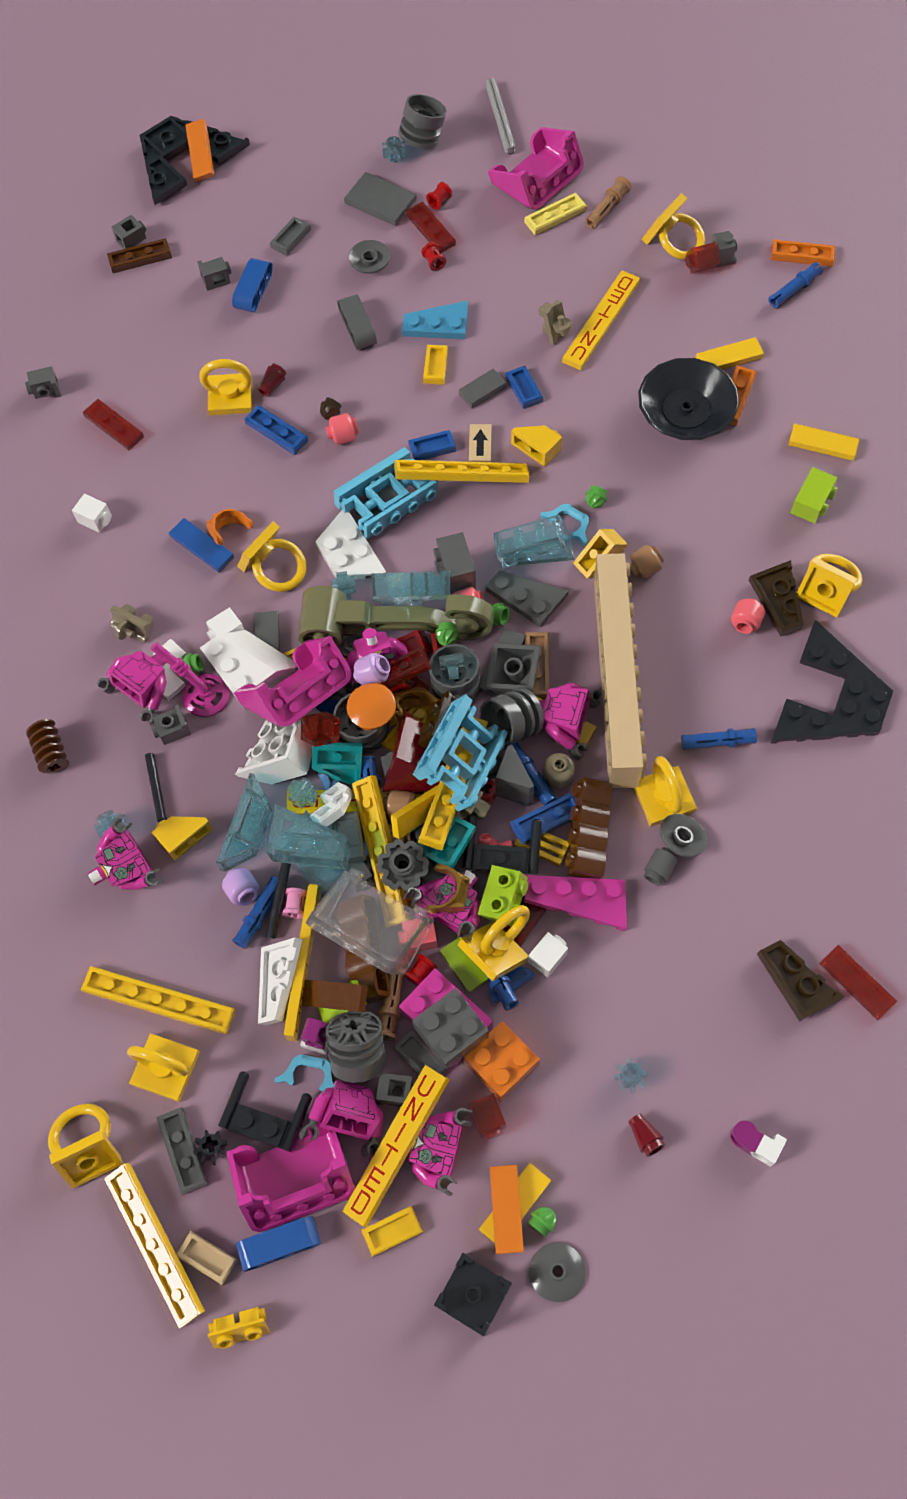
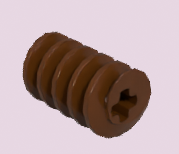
(47, 746)

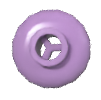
(371, 669)
(240, 886)

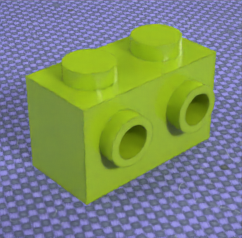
(813, 495)
(502, 893)

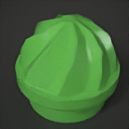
(596, 496)
(500, 614)
(447, 633)
(195, 662)
(543, 1220)

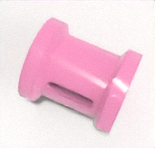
(294, 903)

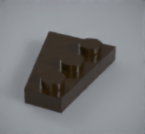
(778, 596)

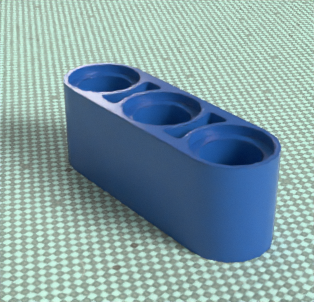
(252, 285)
(278, 1243)

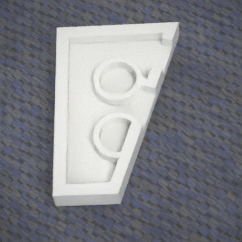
(276, 979)

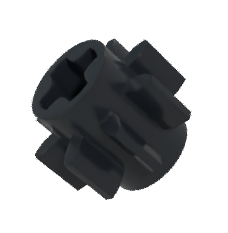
(216, 1143)

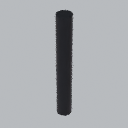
(155, 787)
(278, 900)

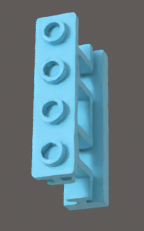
(375, 480)
(444, 745)

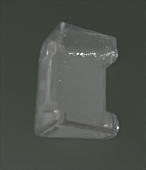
(370, 923)

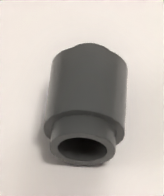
(660, 866)

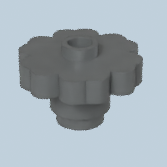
(397, 853)

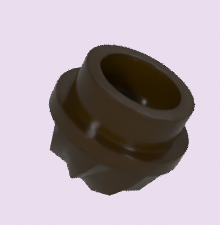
(330, 408)

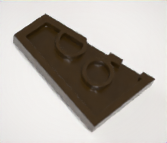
(798, 984)

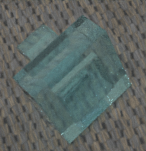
(452, 663)

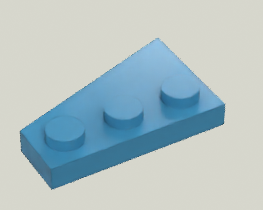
(437, 322)

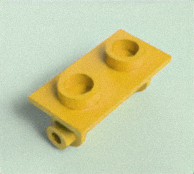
(226, 1332)

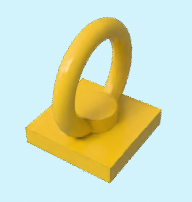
(665, 223)
(227, 391)
(261, 549)
(827, 585)
(664, 793)
(494, 948)
(162, 1066)
(88, 1156)

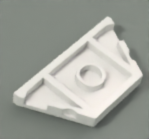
(347, 548)

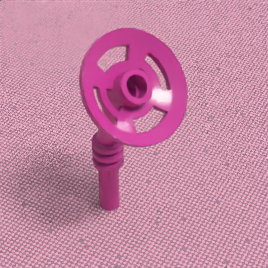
(200, 683)

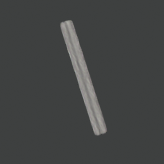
(500, 116)

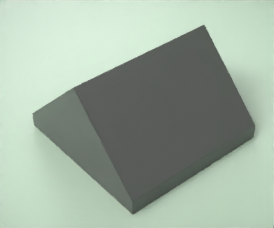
(513, 667)
(513, 780)

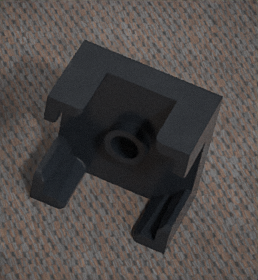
(473, 1294)

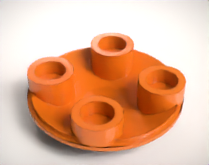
(371, 706)

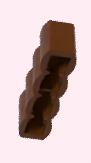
(590, 825)
(369, 975)

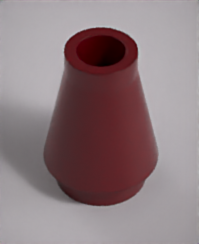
(272, 379)
(646, 1135)

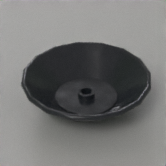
(691, 385)

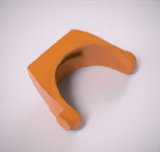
(226, 517)

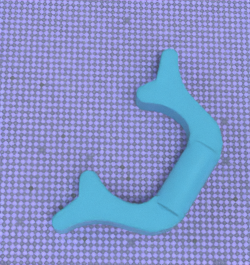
(573, 512)
(310, 1061)

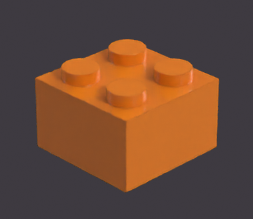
(501, 1061)

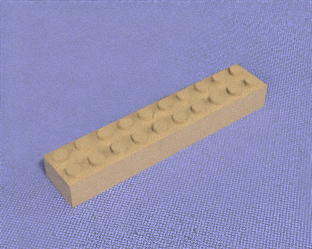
(619, 672)

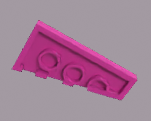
(580, 897)

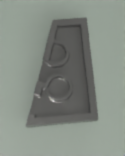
(527, 597)

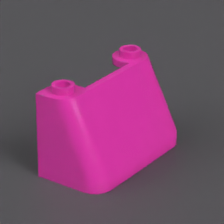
(543, 173)
(318, 676)
(287, 1185)

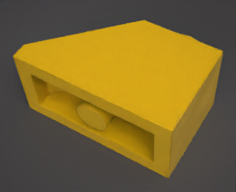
(537, 442)
(604, 542)
(180, 833)

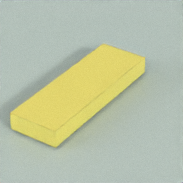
(555, 214)

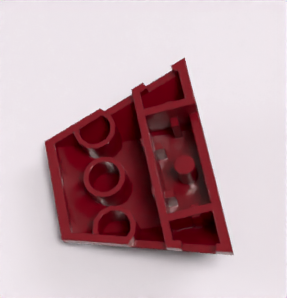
(406, 758)

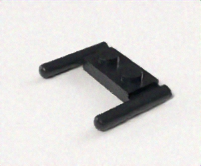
(515, 858)
(261, 1125)

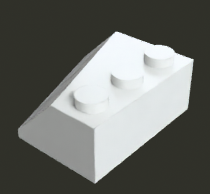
(246, 659)
(278, 754)

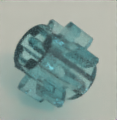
(394, 149)
(344, 583)
(302, 792)
(105, 820)
(635, 1070)

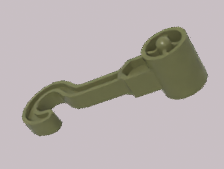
(328, 614)

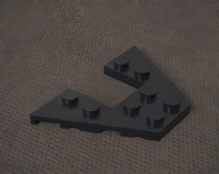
(170, 139)
(860, 702)

